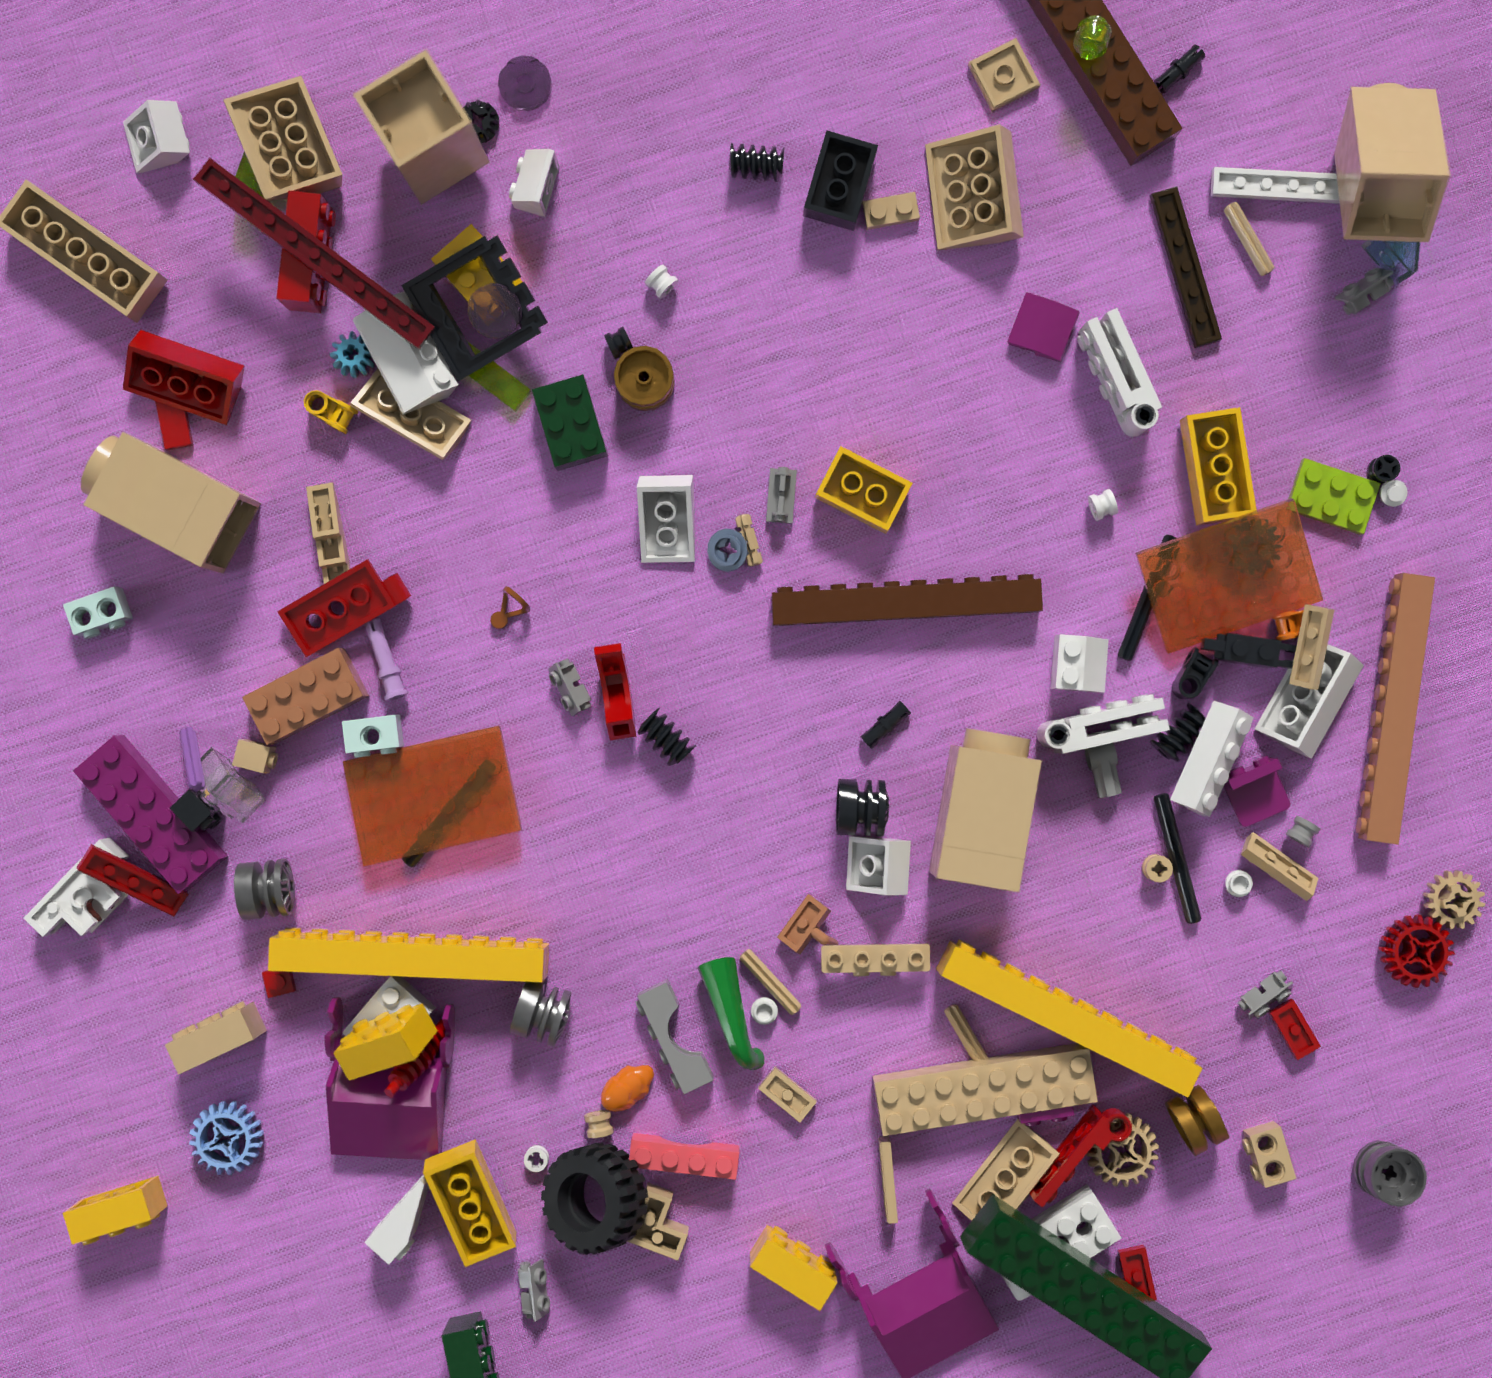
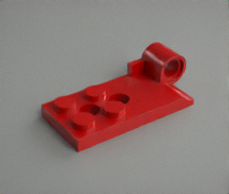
(360, 593)
(1090, 1130)

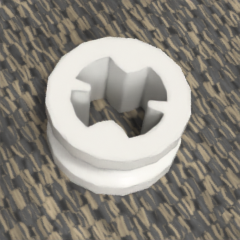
(543, 1155)

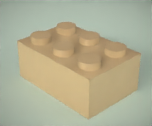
(215, 1036)

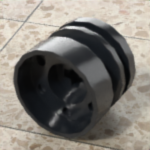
(861, 807)

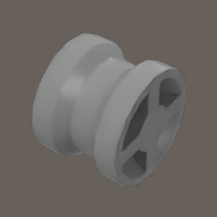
(1303, 831)

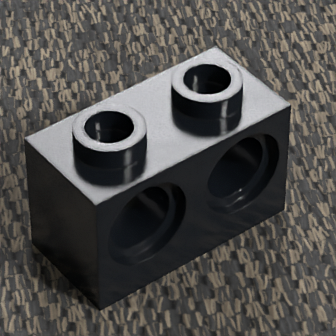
(195, 812)

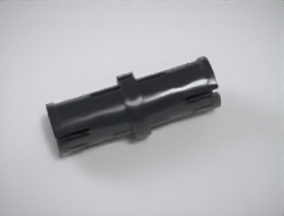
(1179, 68)
(885, 724)

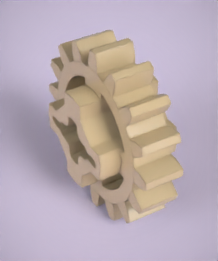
(1462, 908)

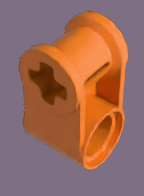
(1288, 624)

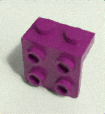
(1256, 791)

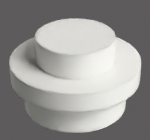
(1393, 493)
(1238, 883)
(764, 1010)

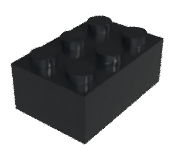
(840, 180)

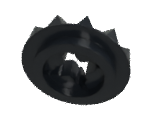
(490, 120)

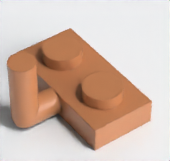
(805, 925)

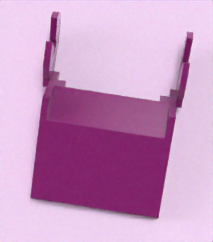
(375, 1125)
(926, 1312)

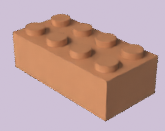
(305, 696)

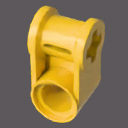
(334, 412)

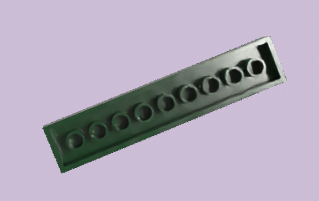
(1084, 1291)

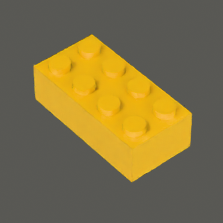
(1217, 465)
(470, 1203)

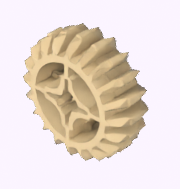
(1117, 1159)

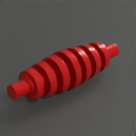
(408, 1072)

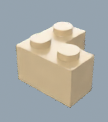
(658, 1232)

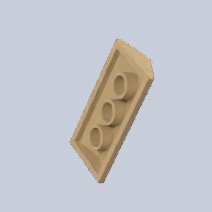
(430, 427)
(1009, 1171)

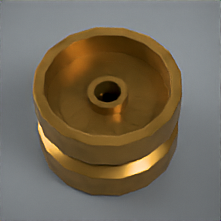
(632, 368)
(1199, 1119)

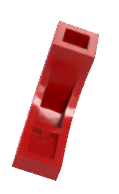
(616, 691)

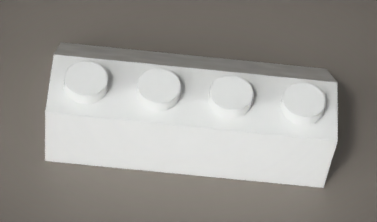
(411, 374)
(1302, 715)
(1212, 758)

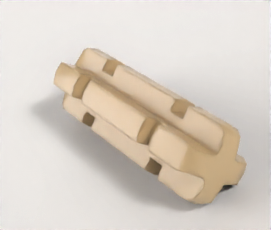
(744, 522)

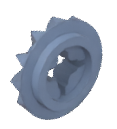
(719, 558)

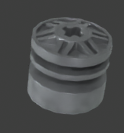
(264, 889)
(540, 1012)
(1404, 1175)

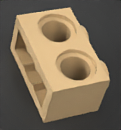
(1274, 1151)

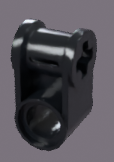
(1195, 669)

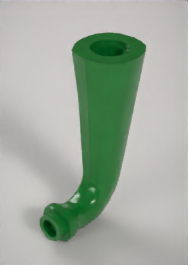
(724, 992)

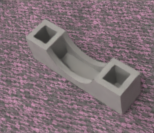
(688, 1067)

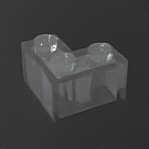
(227, 788)

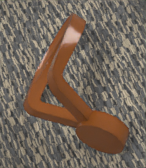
(500, 619)

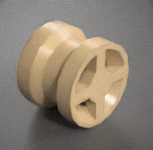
(1151, 867)
(598, 1124)

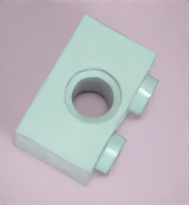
(356, 733)

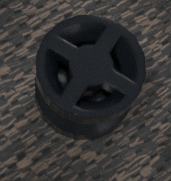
(618, 342)
(1389, 466)

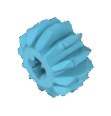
(345, 349)

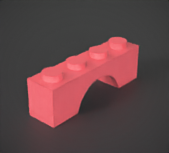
(660, 1154)

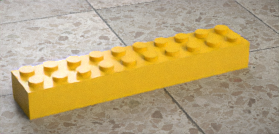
(409, 956)
(1071, 1019)

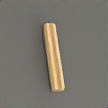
(1248, 238)
(770, 982)
(965, 1033)

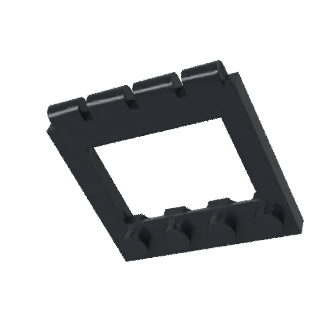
(447, 333)

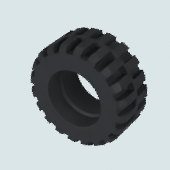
(566, 1202)

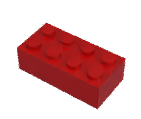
(298, 285)

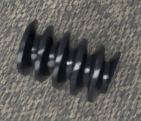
(756, 162)
(1180, 734)
(665, 738)

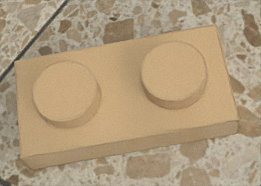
(890, 210)
(787, 1094)

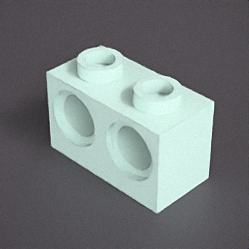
(97, 607)

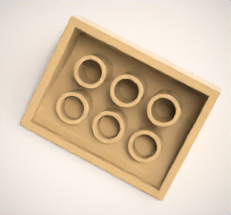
(284, 140)
(974, 189)

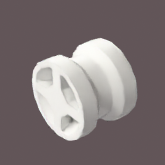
(661, 281)
(1103, 504)

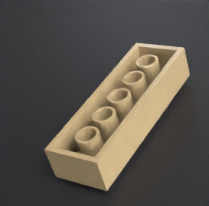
(81, 251)

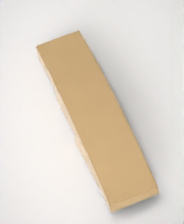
(328, 530)

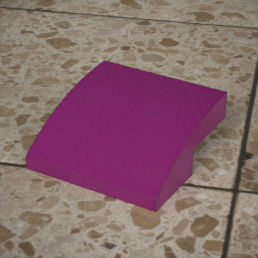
(1043, 327)

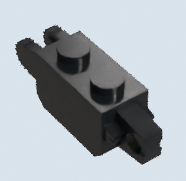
(1248, 650)

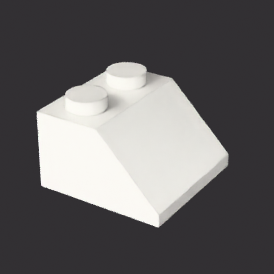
(156, 135)
(535, 181)
(1079, 663)
(878, 865)

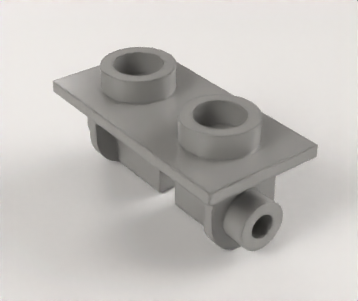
(1374, 283)
(781, 495)
(572, 697)
(1275, 990)
(535, 1302)

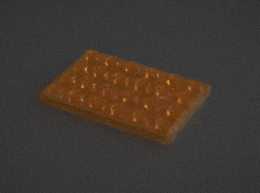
(1229, 575)
(432, 796)

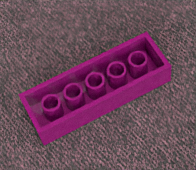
(141, 806)

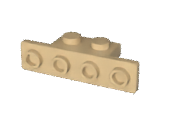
(875, 958)

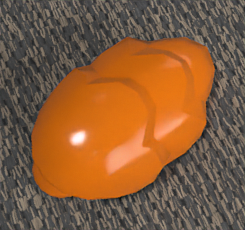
(626, 1087)

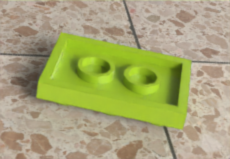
(1333, 496)

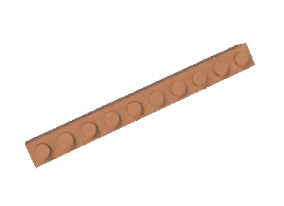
(1395, 708)

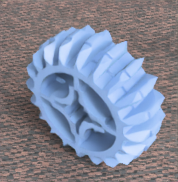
(229, 1147)

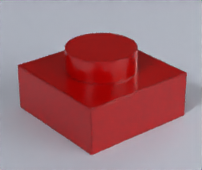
(278, 983)

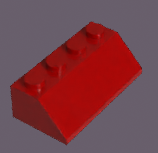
(182, 377)

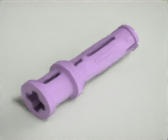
(388, 671)

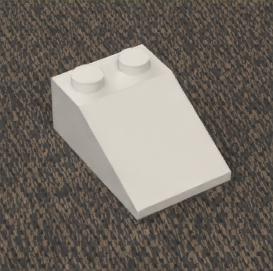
(666, 518)
(389, 998)
(394, 1233)

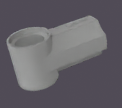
(1102, 763)

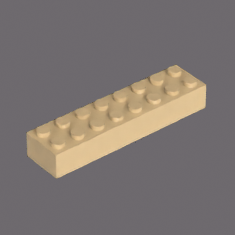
(984, 1089)

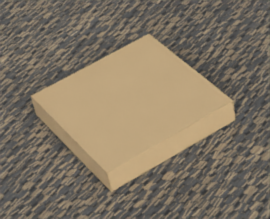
(1004, 74)

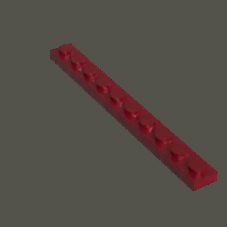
(313, 253)

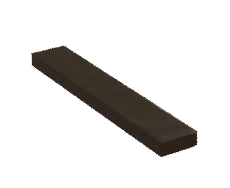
(1185, 267)

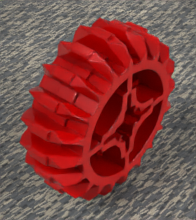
(1436, 940)

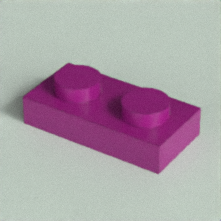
(1055, 1115)

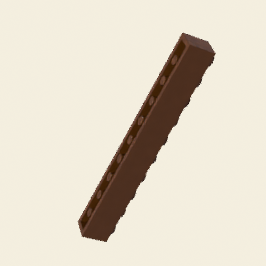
(908, 601)

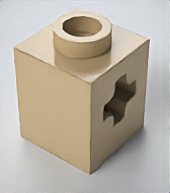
(255, 756)

